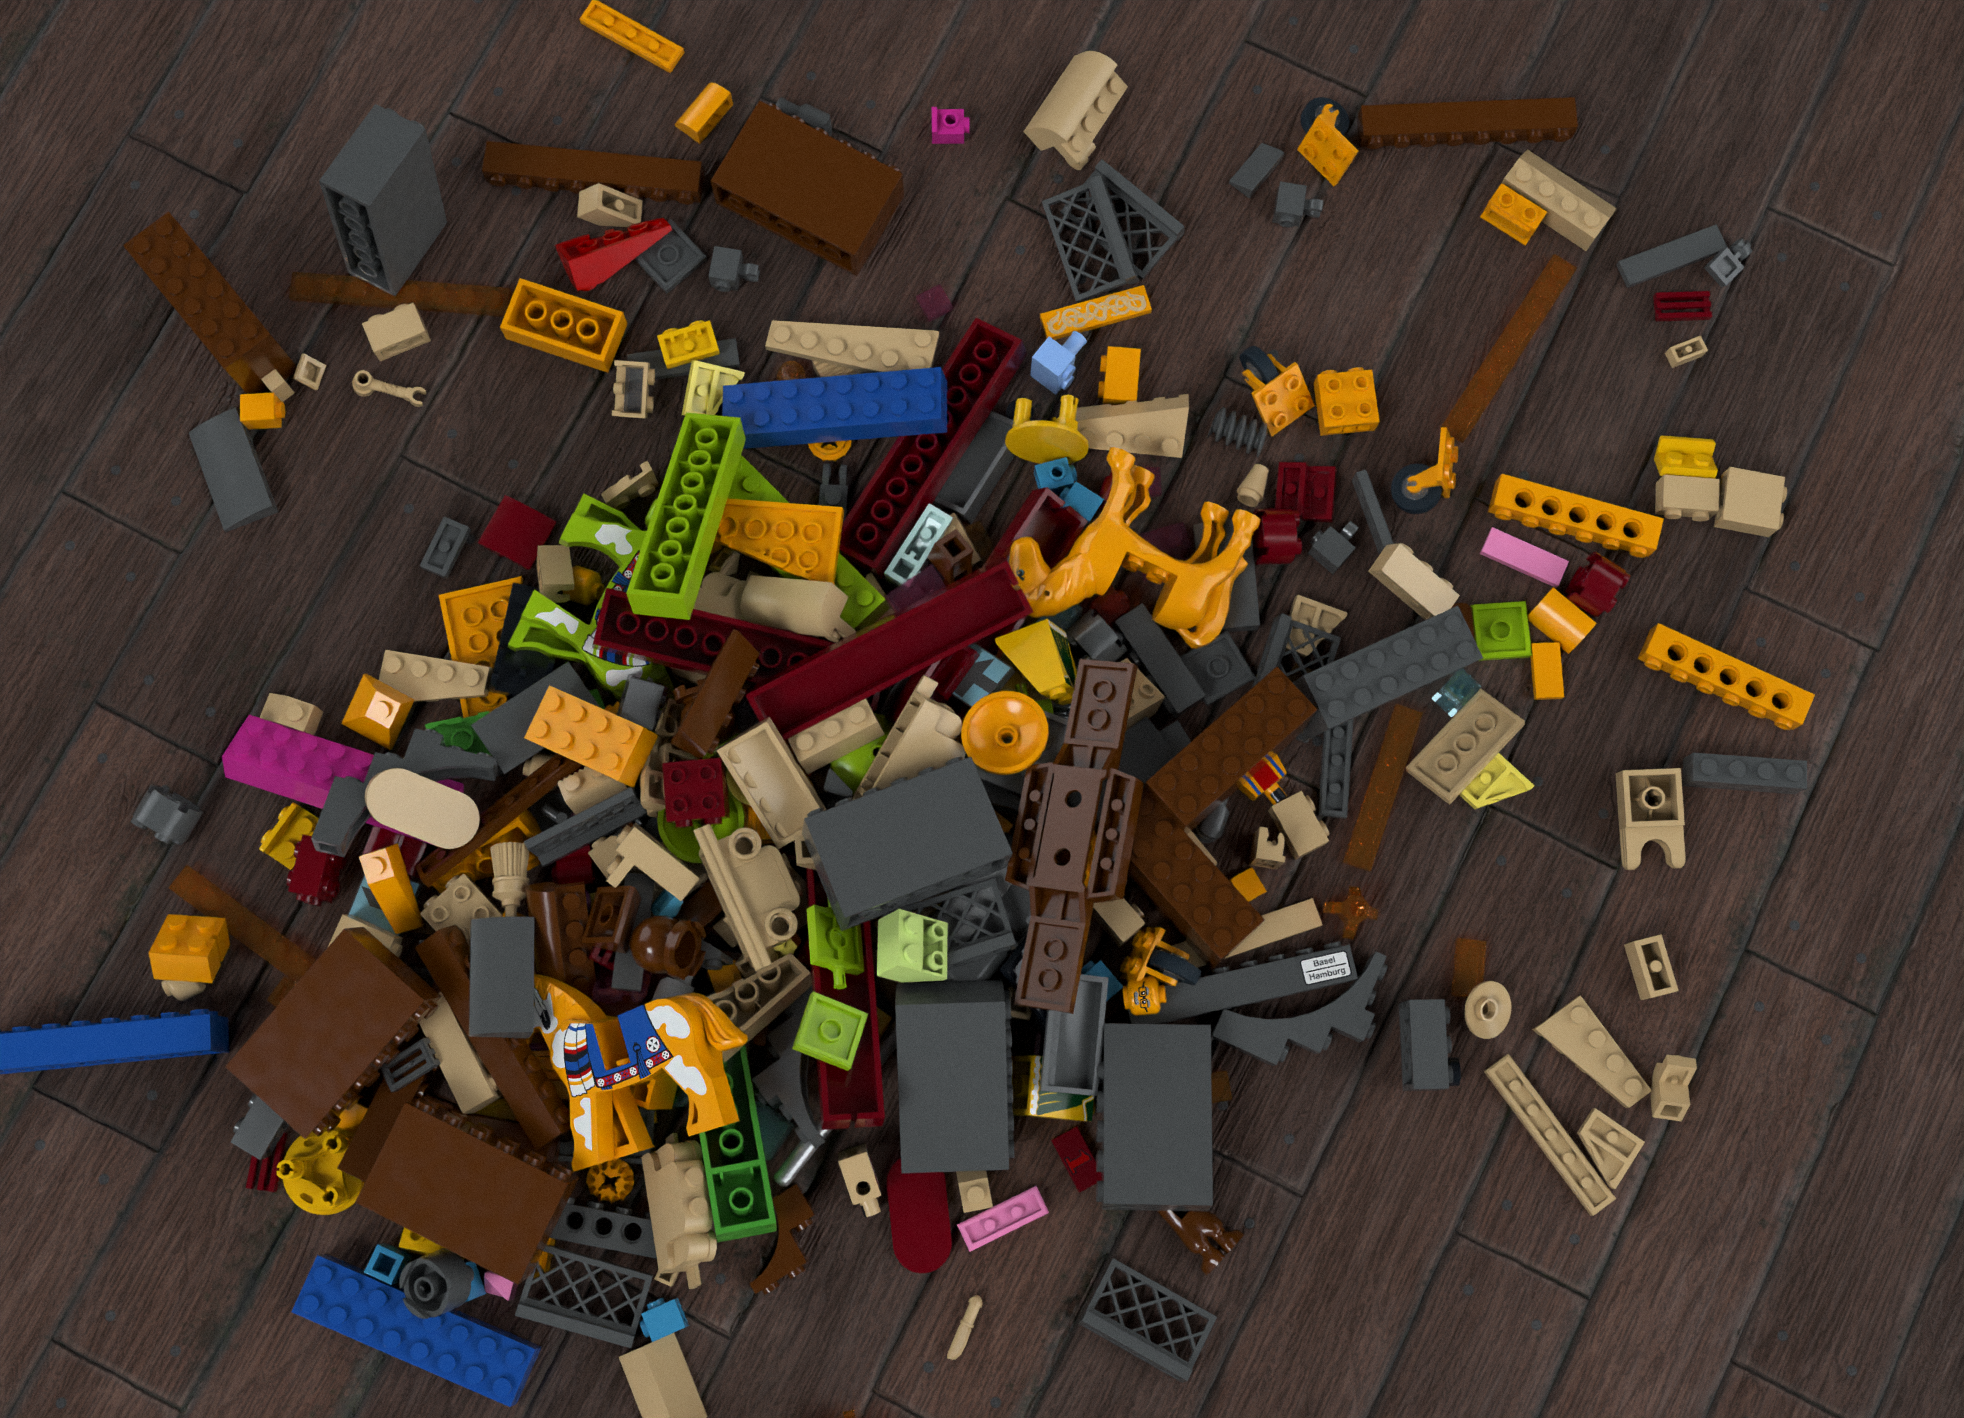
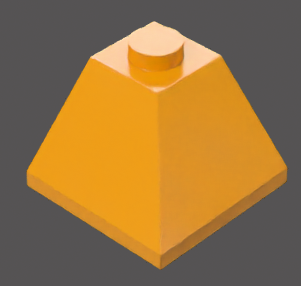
(377, 711)

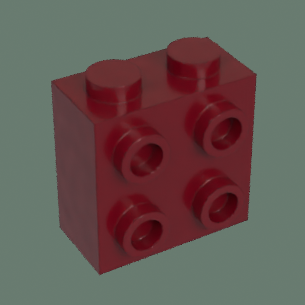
(696, 792)
(314, 874)

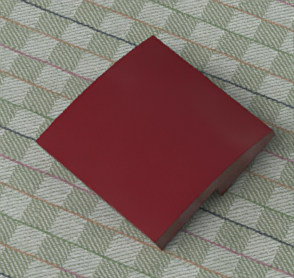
(1307, 490)
(516, 532)

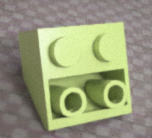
(911, 947)

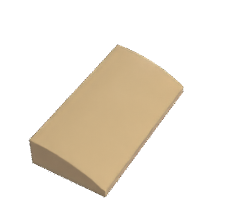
(771, 780)

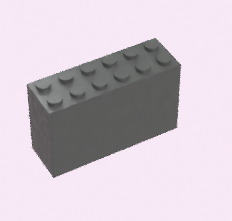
(384, 199)
(1387, 670)
(905, 842)
(954, 1076)
(1155, 1118)

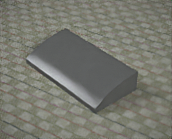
(232, 470)
(977, 470)
(1244, 600)
(507, 725)
(501, 977)
(1075, 1041)

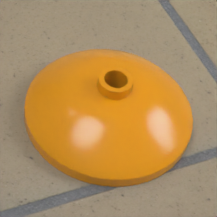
(999, 717)

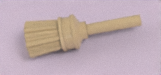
(510, 874)

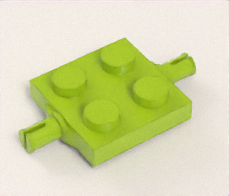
(834, 948)

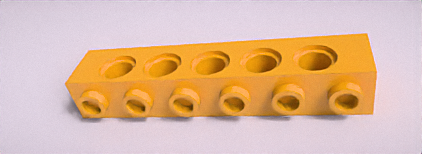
(1645, 527)
(1794, 700)

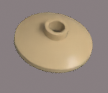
(1487, 1009)

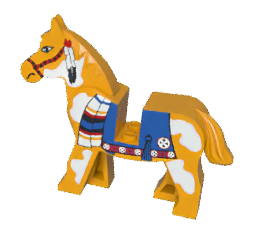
(607, 1054)

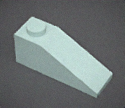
(917, 546)

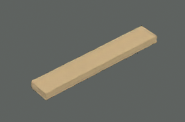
(1276, 926)
(1549, 1135)

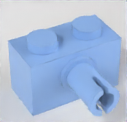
(1054, 363)

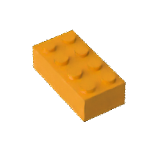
(563, 325)
(591, 736)

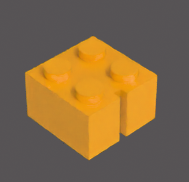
(189, 948)

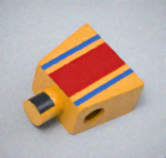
(1266, 782)

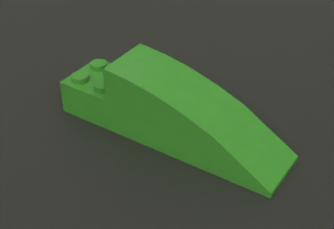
(737, 1164)

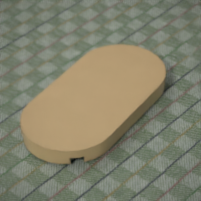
(422, 808)

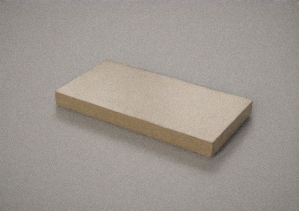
(1465, 746)

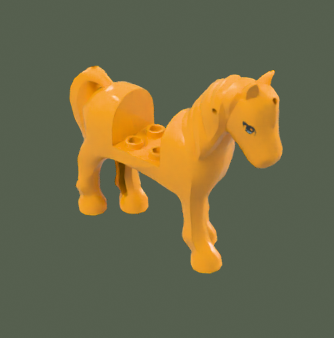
(1194, 589)

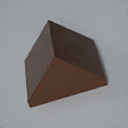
(612, 918)

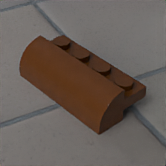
(559, 927)

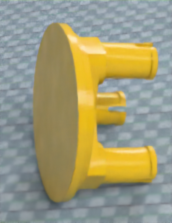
(1046, 440)
(313, 1176)

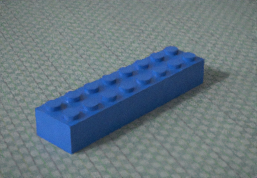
(839, 407)
(113, 1041)
(445, 1345)

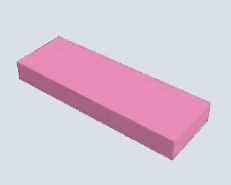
(1524, 557)
(1002, 1218)

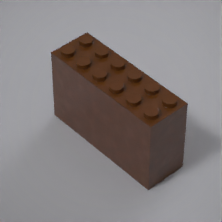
(808, 187)
(208, 304)
(1231, 750)
(1187, 886)
(334, 1032)
(468, 1188)

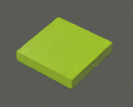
(1502, 630)
(830, 1031)

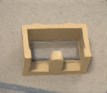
(632, 389)

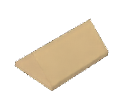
(662, 1380)

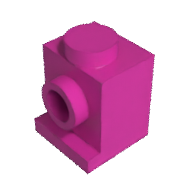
(949, 126)

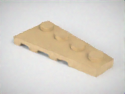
(434, 678)
(1588, 1044)

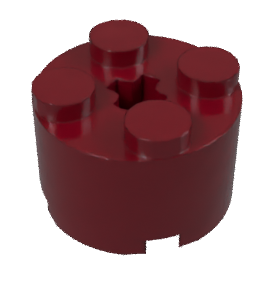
(1276, 536)
(1596, 585)

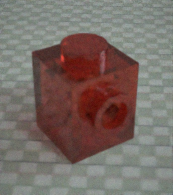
(1111, 605)

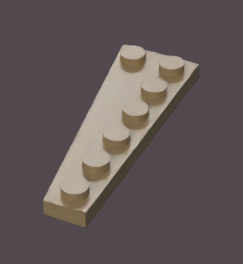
(855, 346)

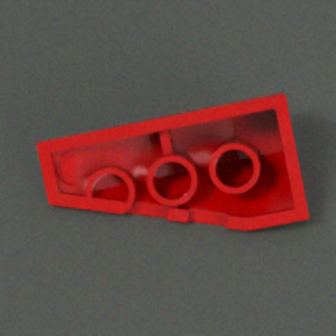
(597, 259)

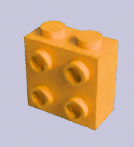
(1346, 401)

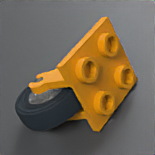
(1324, 142)
(1278, 392)
(1419, 487)
(1169, 961)

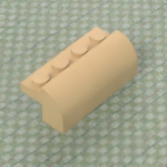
(1077, 106)
(796, 606)

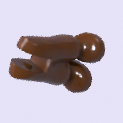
(1196, 1228)

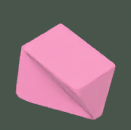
(499, 1286)

